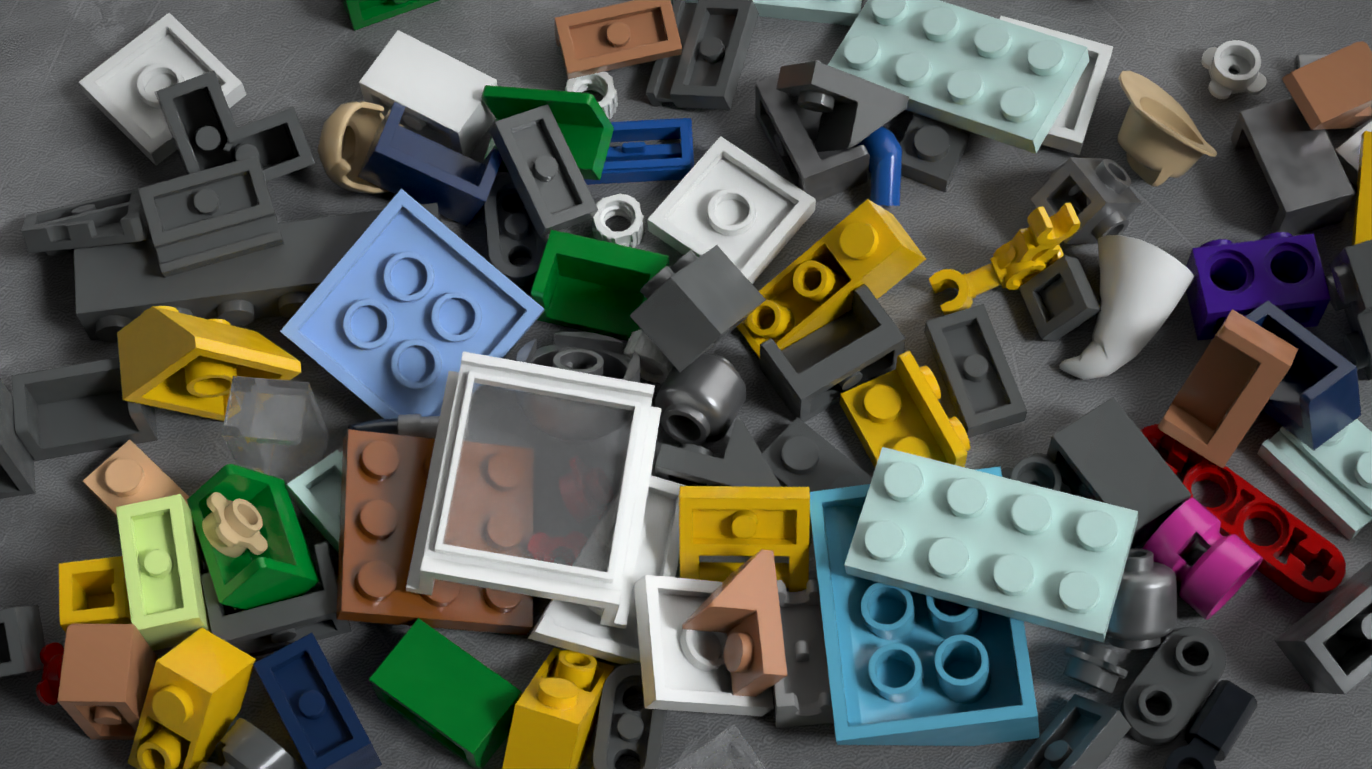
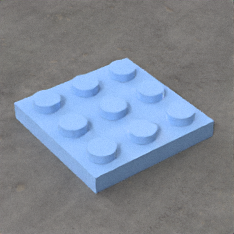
(407, 310)

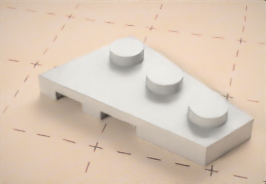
(578, 625)

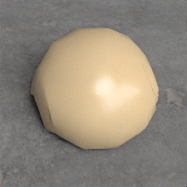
(346, 142)

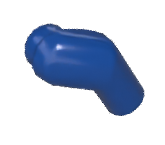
(884, 166)

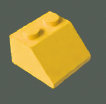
(191, 361)

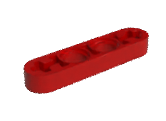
(1248, 502)

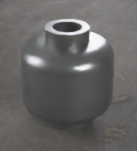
(701, 400)
(1144, 603)

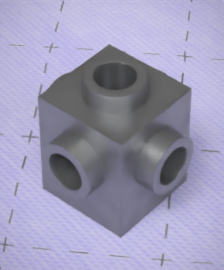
(1097, 193)

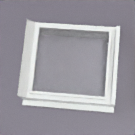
(538, 484)

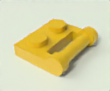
(742, 524)

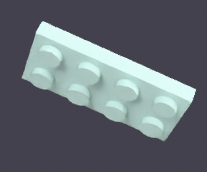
(964, 67)
(992, 543)

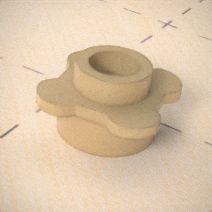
(233, 526)

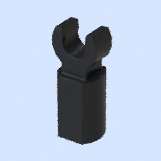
(1215, 727)

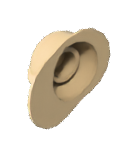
(1158, 132)

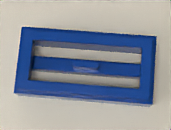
(648, 162)

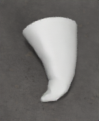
(1137, 296)

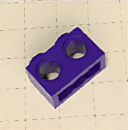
(1250, 271)

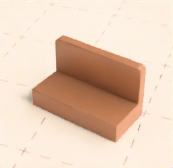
(617, 36)

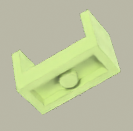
(163, 570)

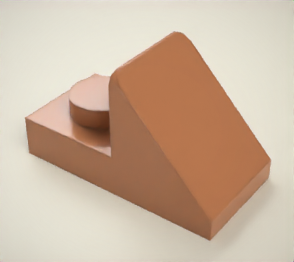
(1335, 88)
(750, 615)

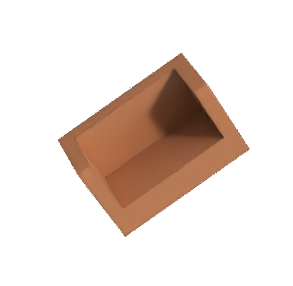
(1228, 388)
(105, 678)

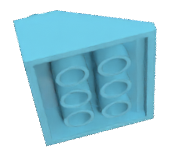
(911, 662)

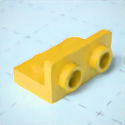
(905, 415)

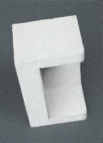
(435, 88)

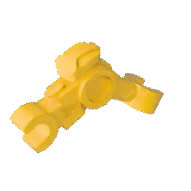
(1014, 261)

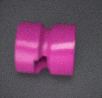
(1217, 572)

